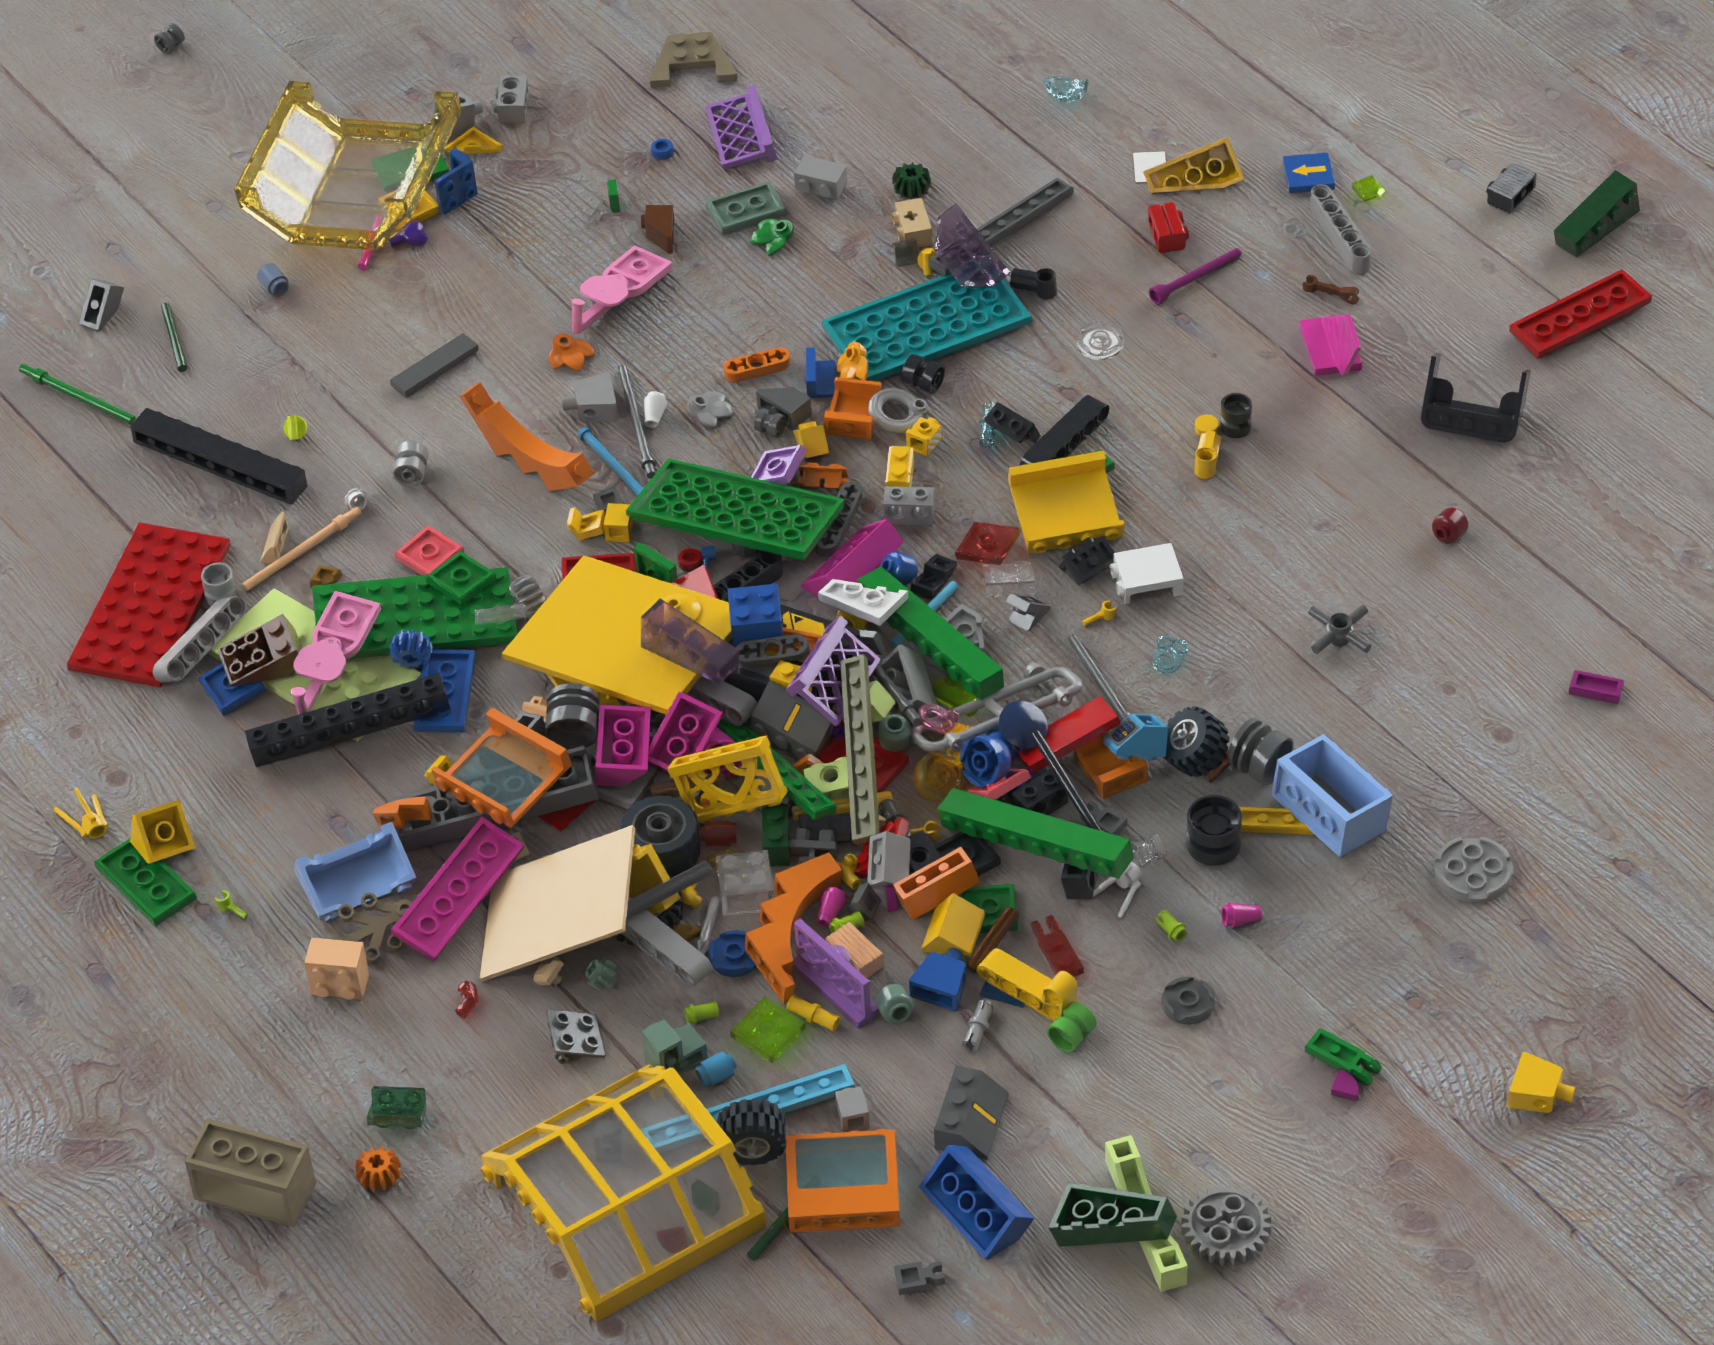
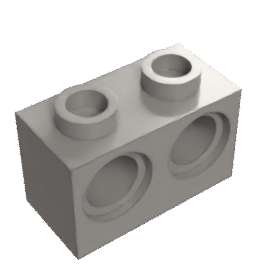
(512, 99)
(909, 505)

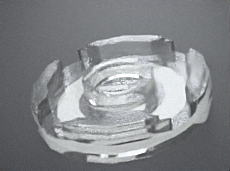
(1100, 340)

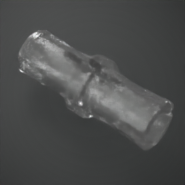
(500, 614)

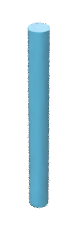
(934, 604)

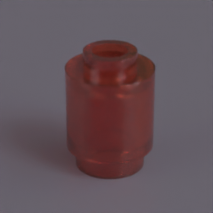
(719, 833)

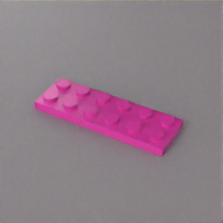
(457, 889)

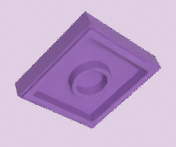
(779, 464)

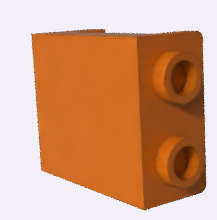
(849, 408)
(1106, 771)

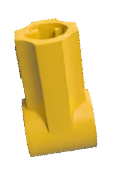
(1207, 455)

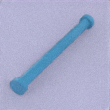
(585, 434)

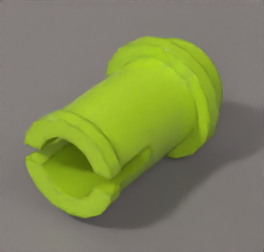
(855, 919)
(1175, 930)
(701, 1012)

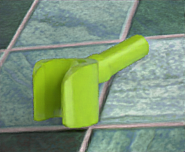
(227, 904)

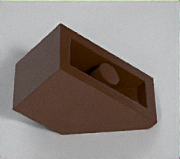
(659, 225)

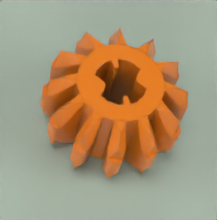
(377, 1169)

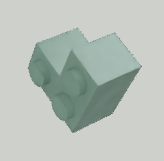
(673, 1048)

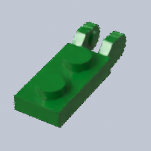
(1342, 1056)

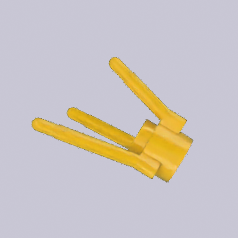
(92, 824)

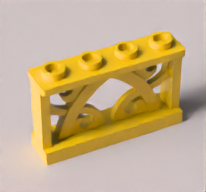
(730, 803)

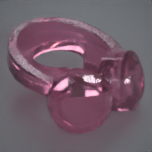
(950, 718)

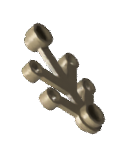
(374, 925)

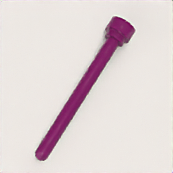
(1160, 293)

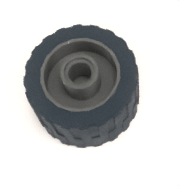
(669, 828)

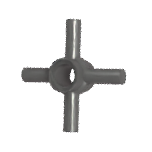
(1339, 629)

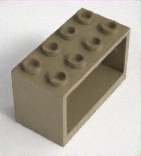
(250, 1172)

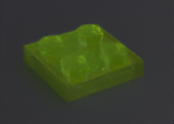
(767, 1029)

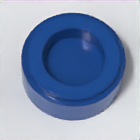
(662, 149)

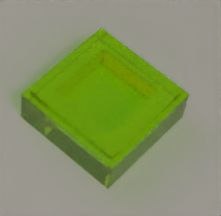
(1368, 188)

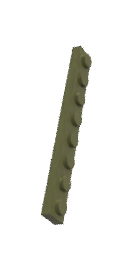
(859, 749)

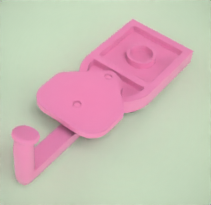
(623, 279)
(334, 640)

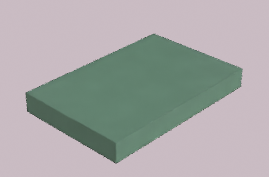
(745, 208)

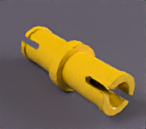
(813, 1013)

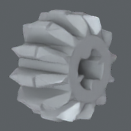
(527, 591)

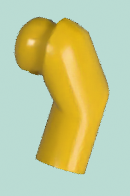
(849, 867)
(690, 896)

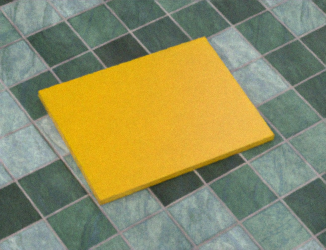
(593, 635)

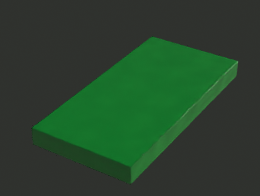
(149, 887)

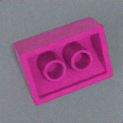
(683, 731)
(622, 744)

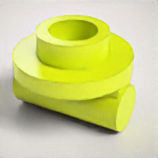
(295, 427)

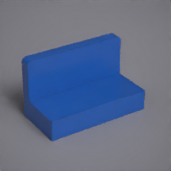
(819, 376)

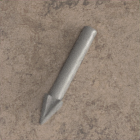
(707, 927)

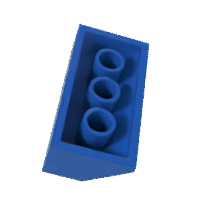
(975, 1201)

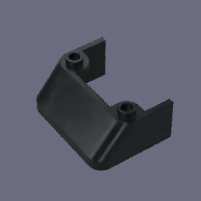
(1471, 419)

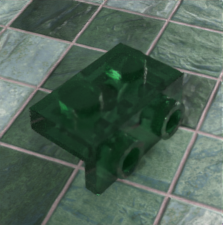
(397, 1107)

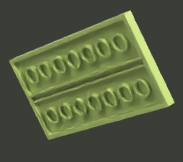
(359, 676)

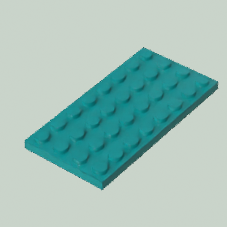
(926, 322)

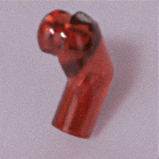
(470, 998)

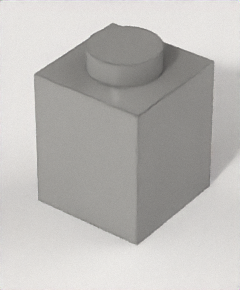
(852, 1109)

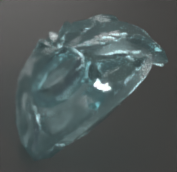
(1065, 88)

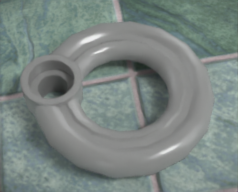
(917, 409)

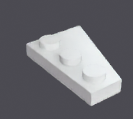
(862, 602)

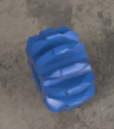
(411, 649)

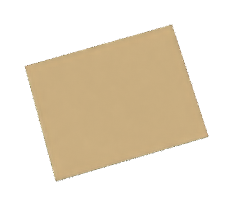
(558, 903)

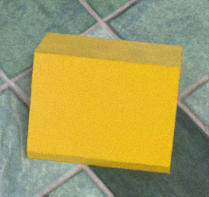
(161, 832)
(953, 925)

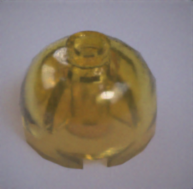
(937, 775)

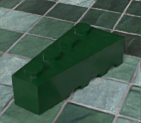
(1598, 214)
(1110, 1216)

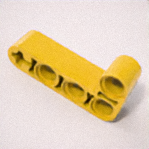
(1028, 985)

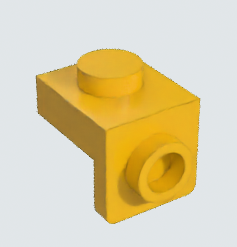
(586, 525)

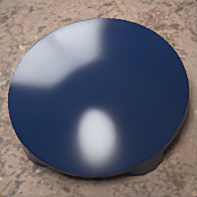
(1019, 721)

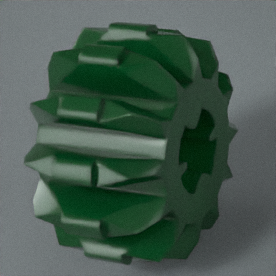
(911, 180)

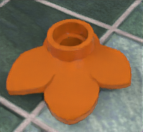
(571, 354)

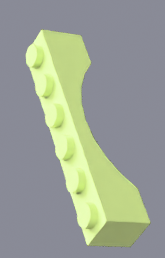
(1129, 1175)

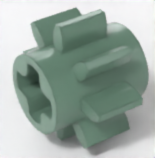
(601, 974)

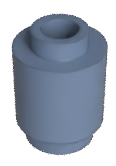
(273, 279)

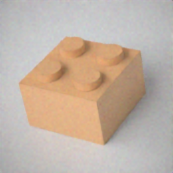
(336, 968)

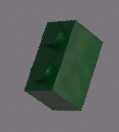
(776, 835)

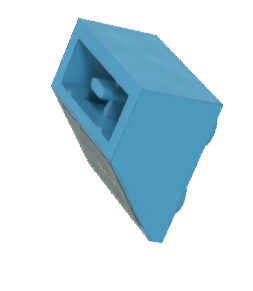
(1138, 736)

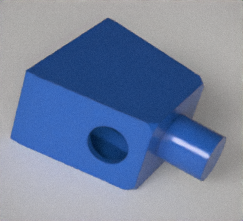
(940, 979)

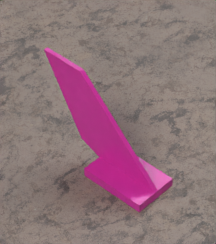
(1331, 344)

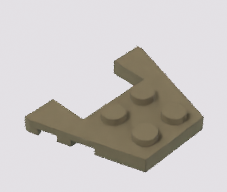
(691, 52)

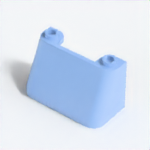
(348, 873)

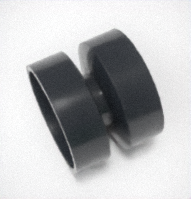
(1214, 830)

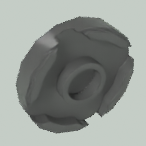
(1188, 1000)

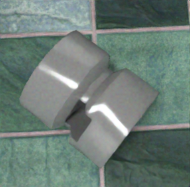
(410, 463)
(218, 582)

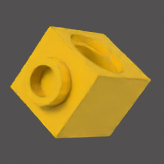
(617, 524)

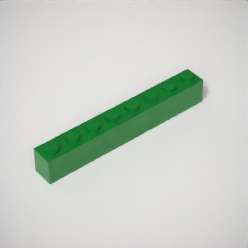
(939, 639)
(1036, 833)

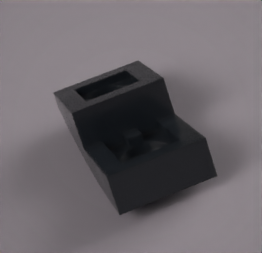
(934, 576)

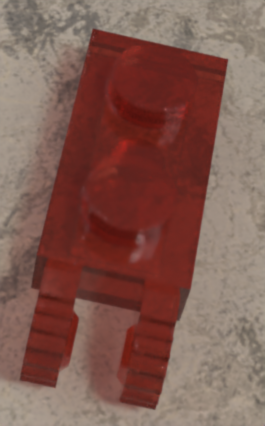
(1057, 948)

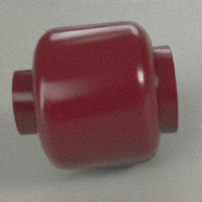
(1450, 525)

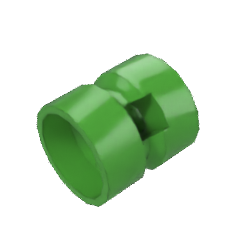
(1071, 1028)

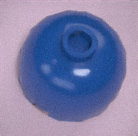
(985, 760)

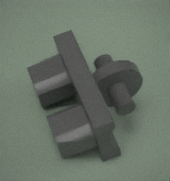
(810, 849)

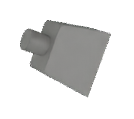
(467, 116)
(593, 399)

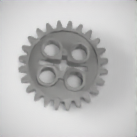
(1226, 1224)

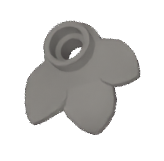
(709, 407)

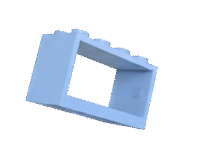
(1317, 809)

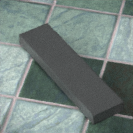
(434, 365)

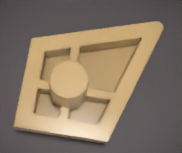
(548, 972)

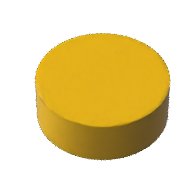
(1206, 423)

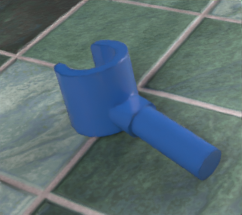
(708, 554)

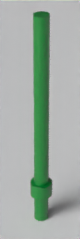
(42, 377)

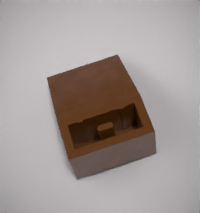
(261, 653)

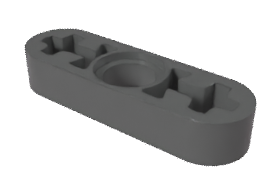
(763, 644)

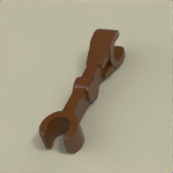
(1346, 293)

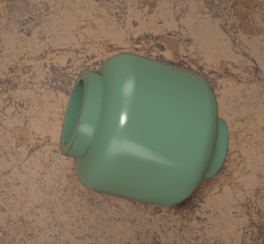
(894, 732)
(894, 1003)

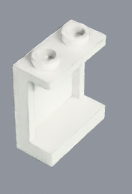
(1146, 571)

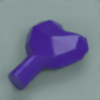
(411, 234)

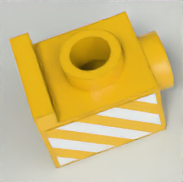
(926, 431)

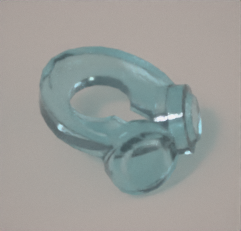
(1166, 643)

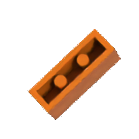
(936, 882)

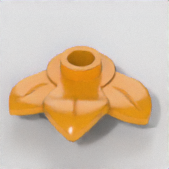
(853, 362)

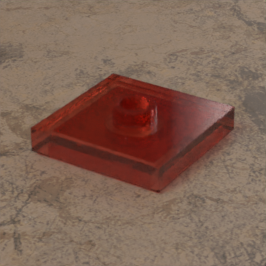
(987, 543)

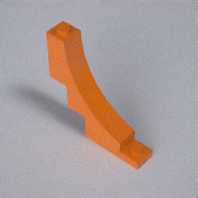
(508, 436)
(796, 892)

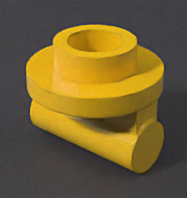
(923, 260)

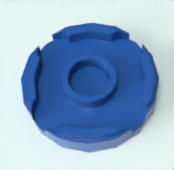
(729, 954)

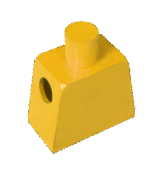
(1538, 1085)

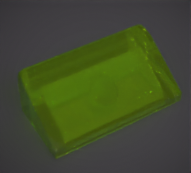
(952, 693)

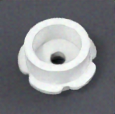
(360, 502)

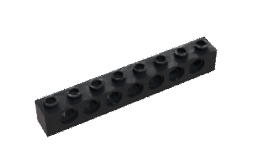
(347, 720)

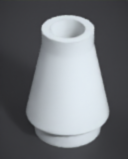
(654, 407)

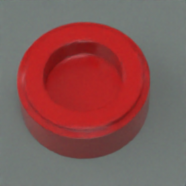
(690, 559)

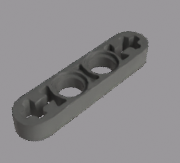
(843, 520)

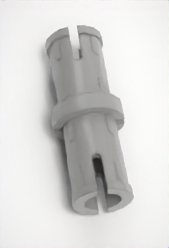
(978, 1025)

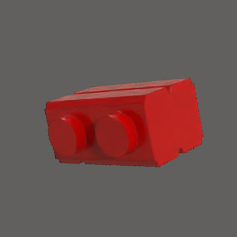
(1167, 227)

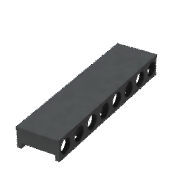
(456, 819)

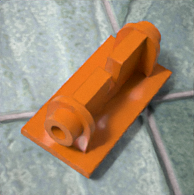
(811, 474)

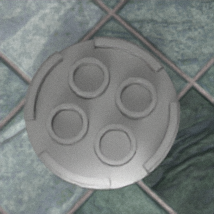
(1473, 869)

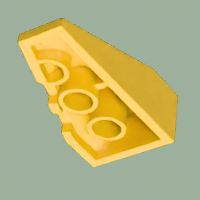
(1202, 168)

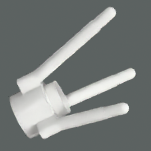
(1128, 879)

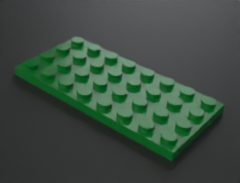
(735, 509)
(416, 605)

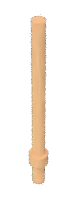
(338, 524)

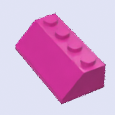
(857, 556)

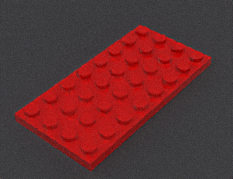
(147, 603)

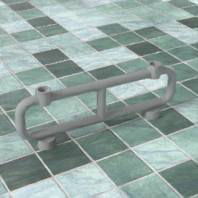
(1033, 674)

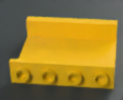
(1064, 502)

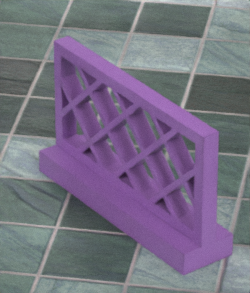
(759, 129)
(815, 662)
(832, 976)

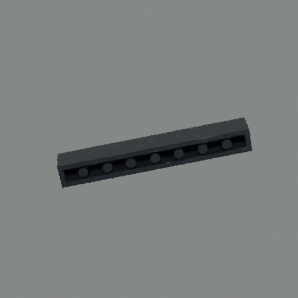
(219, 456)

